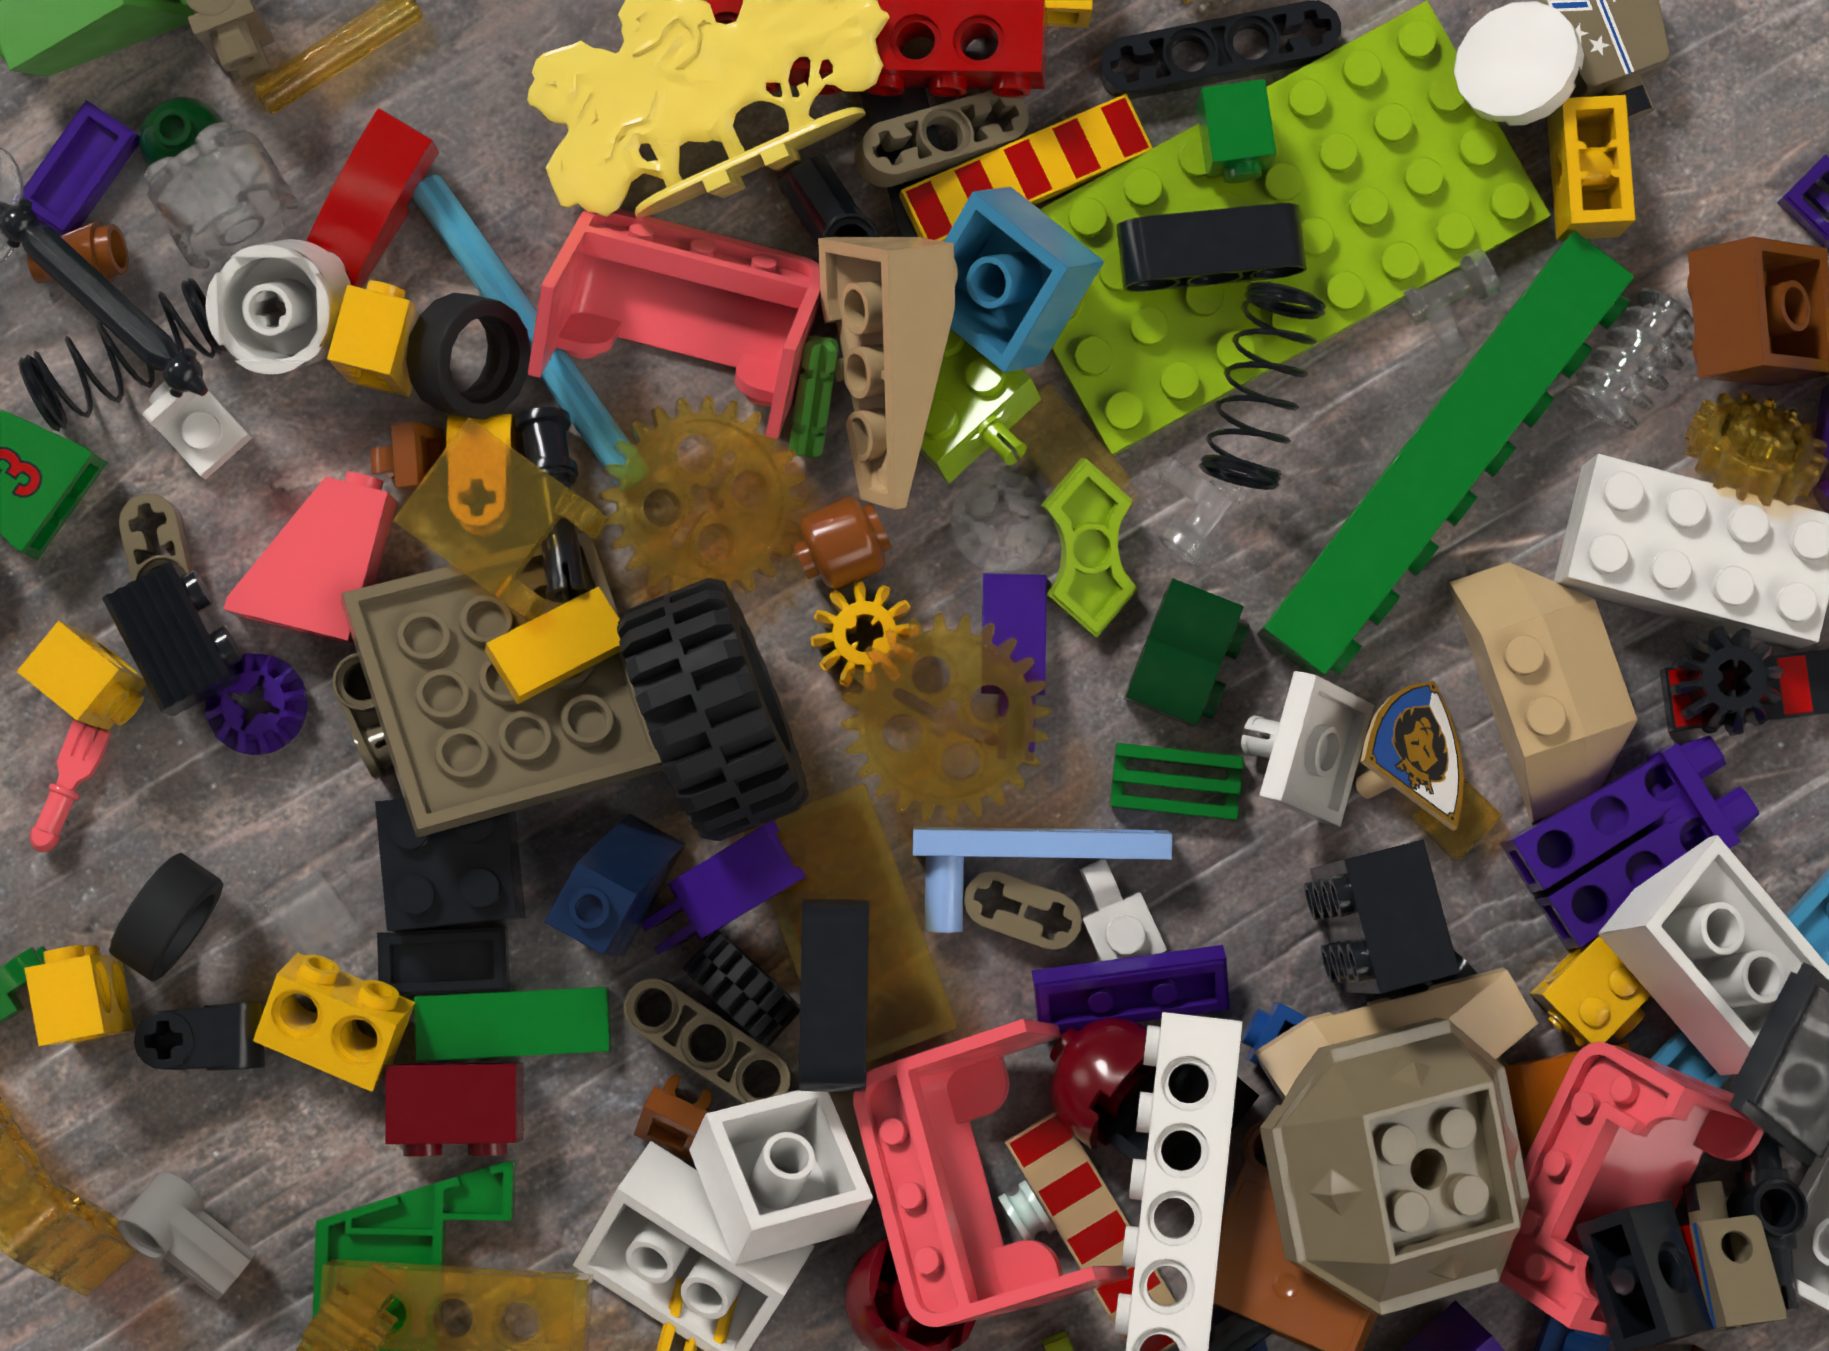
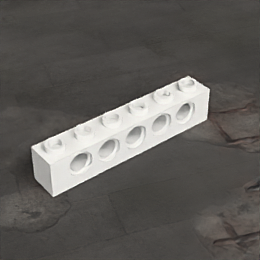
(1215, 1049)

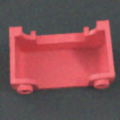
(1610, 1142)

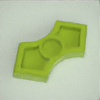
(1088, 520)

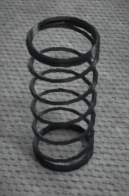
(42, 383)
(1221, 465)

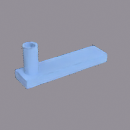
(947, 846)

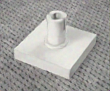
(1311, 748)

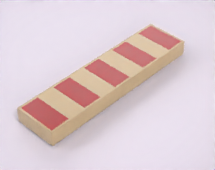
(1082, 1210)

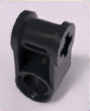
(212, 1038)

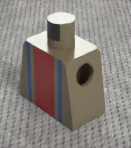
(1730, 1261)

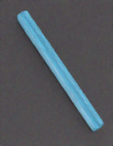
(496, 283)

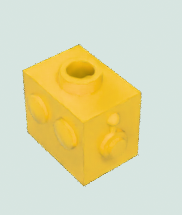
(1592, 995)

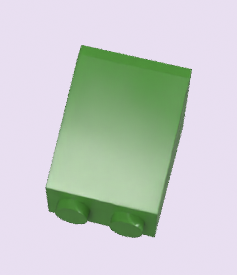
(62, 34)

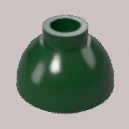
(174, 127)

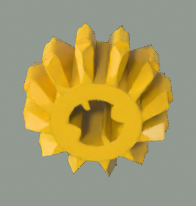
(846, 624)

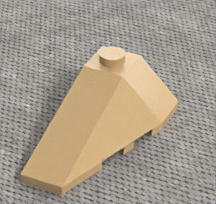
(892, 326)
(1481, 1005)

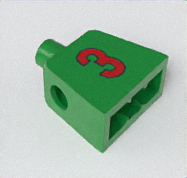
(40, 482)

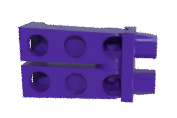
(1657, 795)

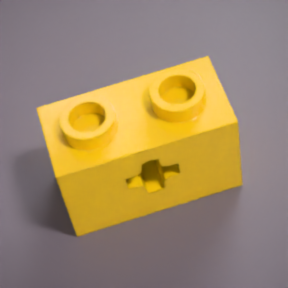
(1591, 167)
(374, 337)

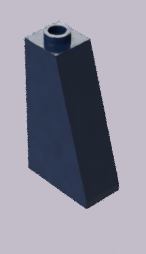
(615, 886)

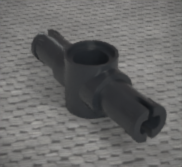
(1765, 1178)

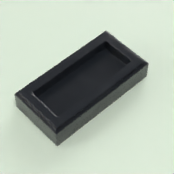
(445, 961)

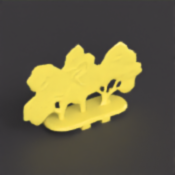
(686, 82)

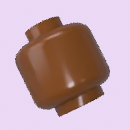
(842, 543)

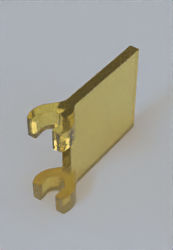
(492, 512)

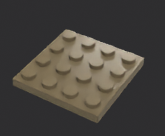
(452, 722)

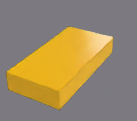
(556, 645)

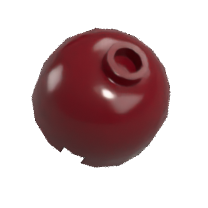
(1096, 1075)
(879, 1310)

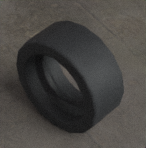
(431, 351)
(166, 917)

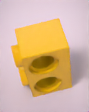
(84, 677)
(78, 996)
(331, 1036)

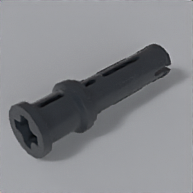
(547, 447)

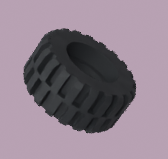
(712, 710)

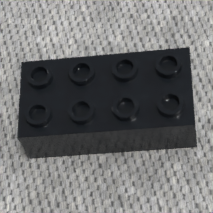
(1381, 920)

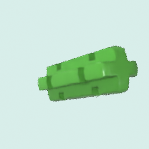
(813, 396)

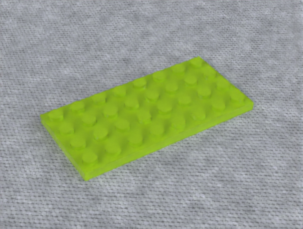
(1389, 197)

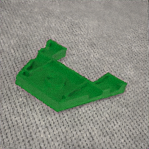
(413, 1224)

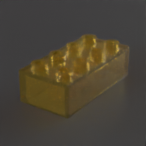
(849, 858)

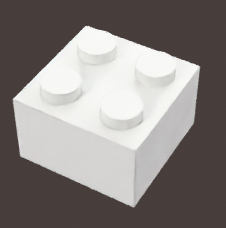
(780, 1174)

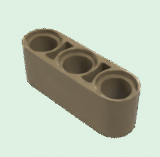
(676, 1036)

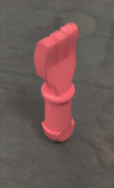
(76, 763)

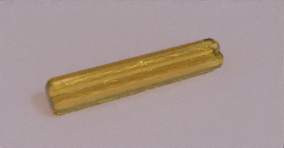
(335, 53)

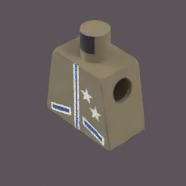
(1620, 48)

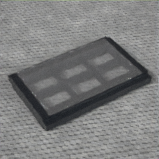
(1787, 1069)

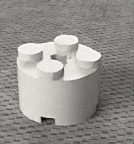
(244, 307)

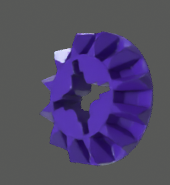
(266, 731)

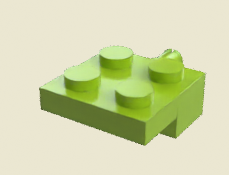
(974, 410)

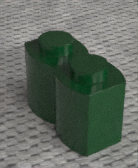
(1185, 654)

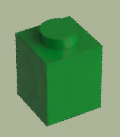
(1236, 130)

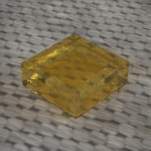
(1475, 821)

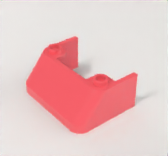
(681, 295)
(936, 1189)

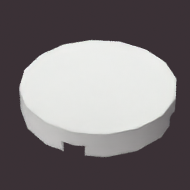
(1518, 63)

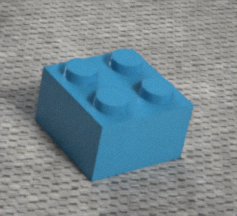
(1015, 278)

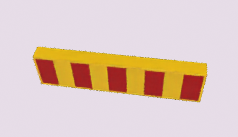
(1033, 166)

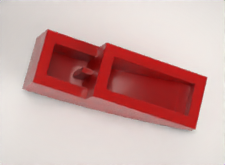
(372, 194)

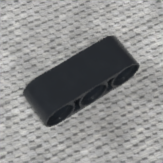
(1211, 247)
(834, 995)

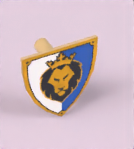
(1416, 752)

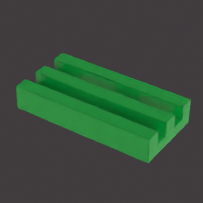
(1230, 787)

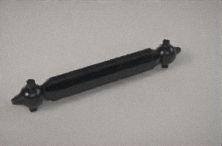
(102, 299)

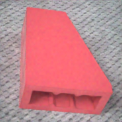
(318, 555)

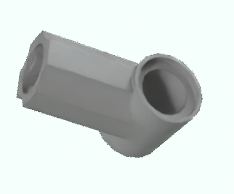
(172, 1226)

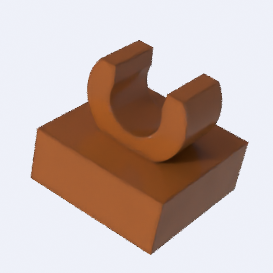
(411, 455)
(671, 1120)

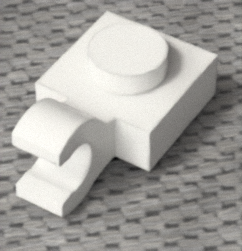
(1119, 925)

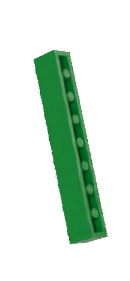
(1446, 456)

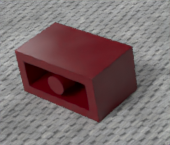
(454, 1106)

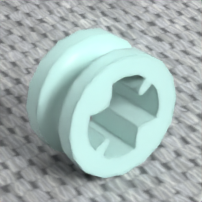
(1026, 1212)

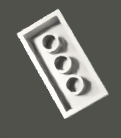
(1697, 552)

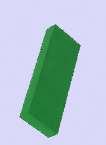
(512, 1023)

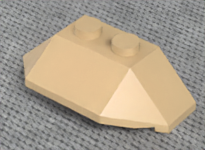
(1546, 682)

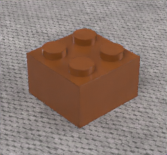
(1760, 311)

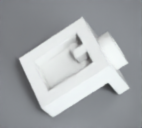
(196, 428)

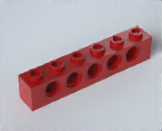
(952, 25)

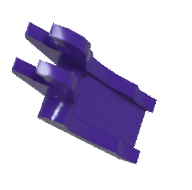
(1019, 610)
(727, 886)

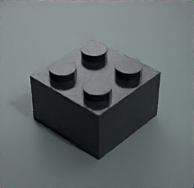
(449, 875)

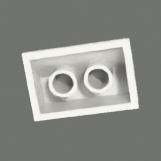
(1710, 950)
(666, 1229)

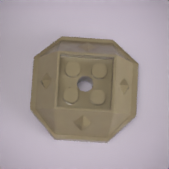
(1345, 1158)

